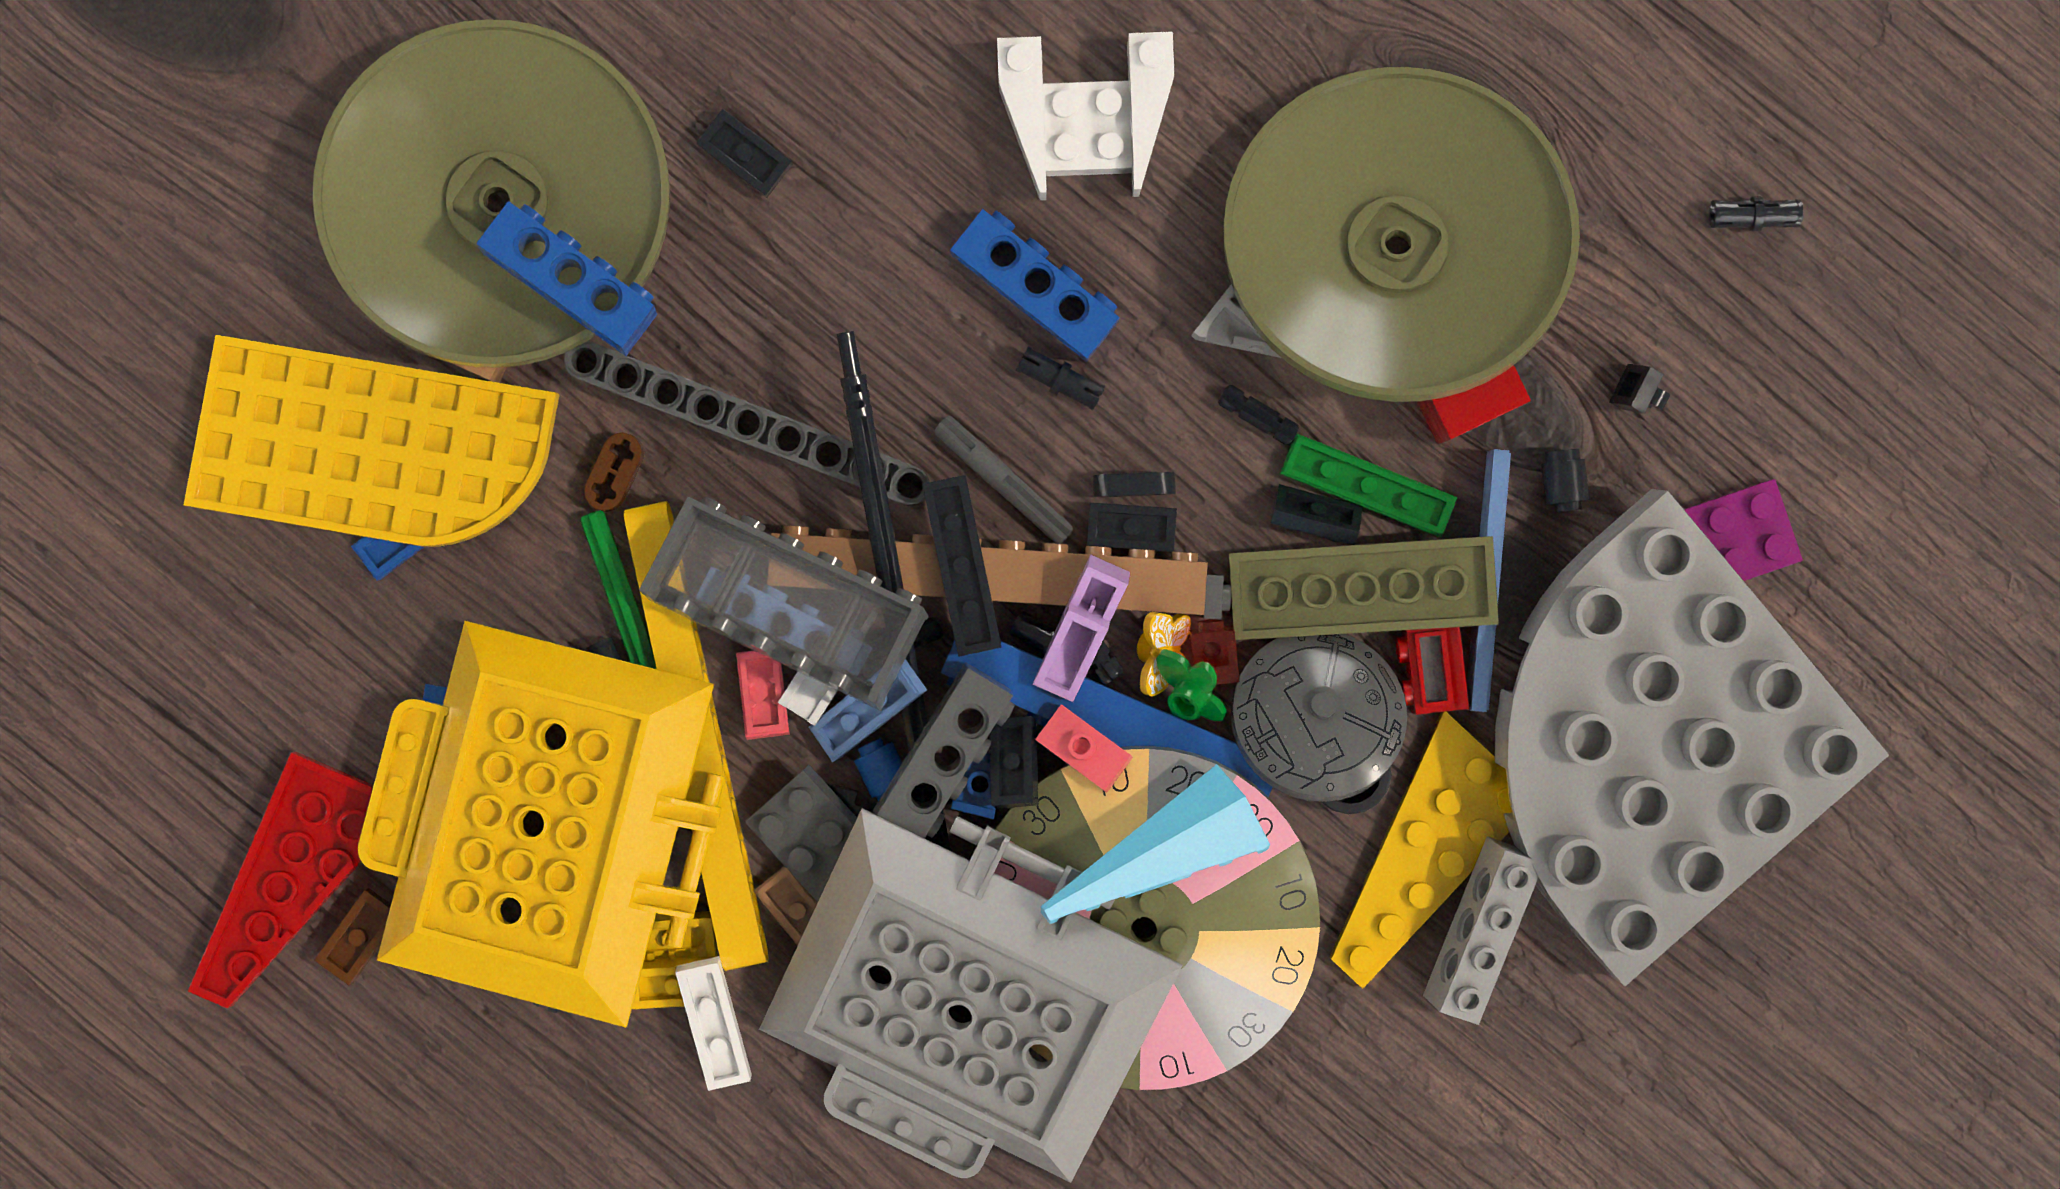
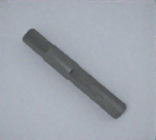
(1002, 479)

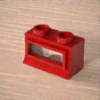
(1433, 670)

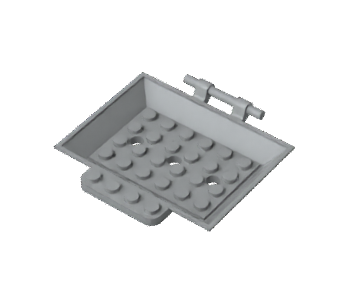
(977, 942)

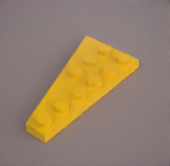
(1428, 848)

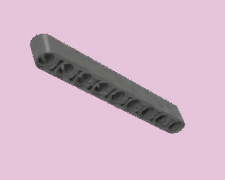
(730, 411)

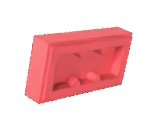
(760, 691)
(1084, 748)

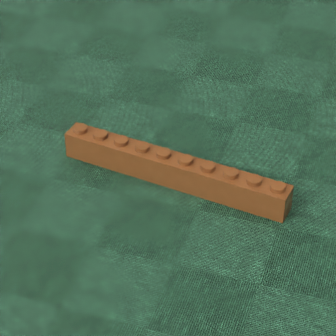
(1029, 575)

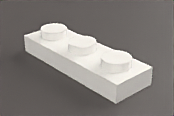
(713, 1023)

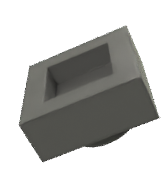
(1217, 597)

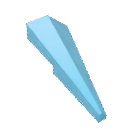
(1193, 832)

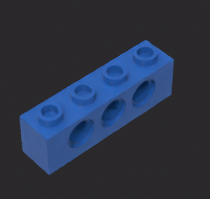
(517, 227)
(975, 252)

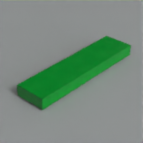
(1368, 485)

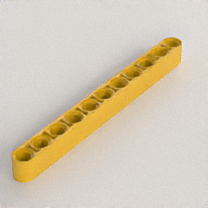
(726, 863)

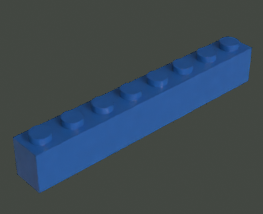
(1105, 709)

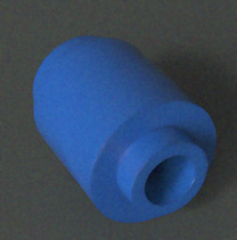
(877, 766)

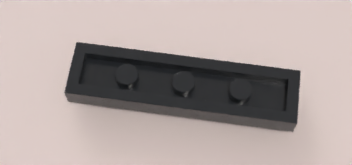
(962, 565)

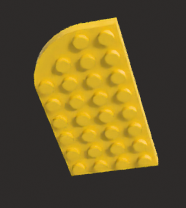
(364, 445)

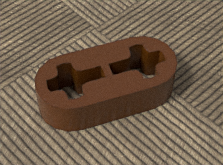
(604, 467)

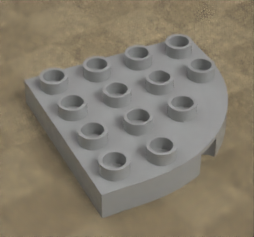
(1663, 737)

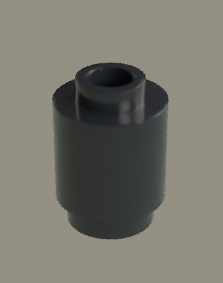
(1565, 479)

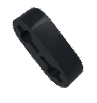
(1134, 484)

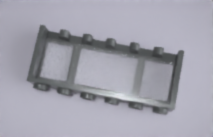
(784, 601)

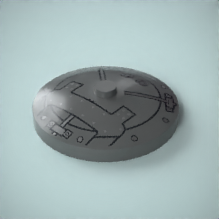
(1319, 716)

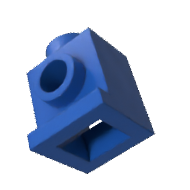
(972, 800)

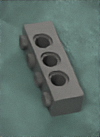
(968, 690)

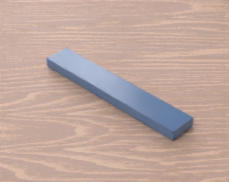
(1491, 524)

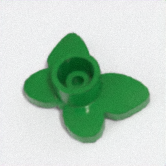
(1192, 687)

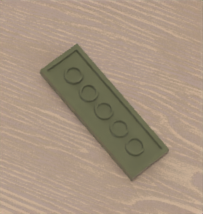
(1364, 588)

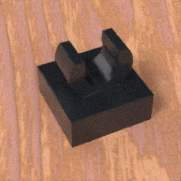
(1639, 389)

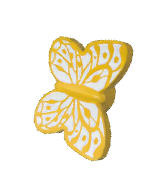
(1159, 633)

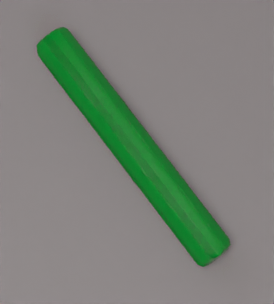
(618, 589)

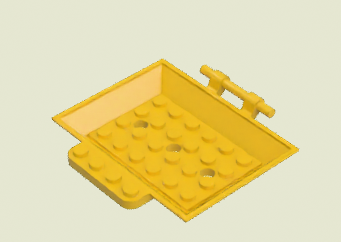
(610, 802)

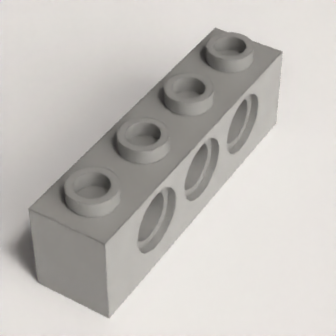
(1482, 931)

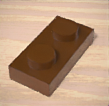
(356, 938)

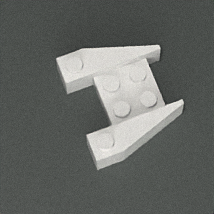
(1086, 124)

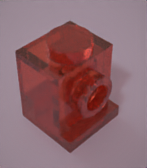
(1226, 661)

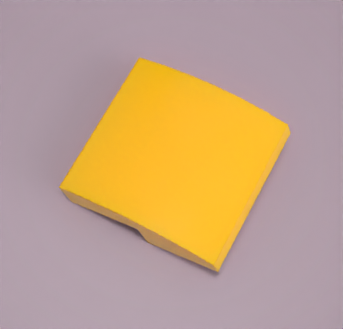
(658, 980)

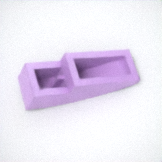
(1082, 628)

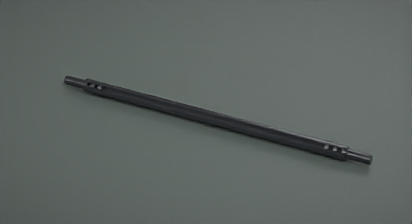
(880, 527)

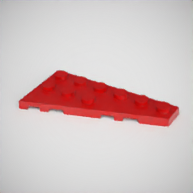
(290, 871)

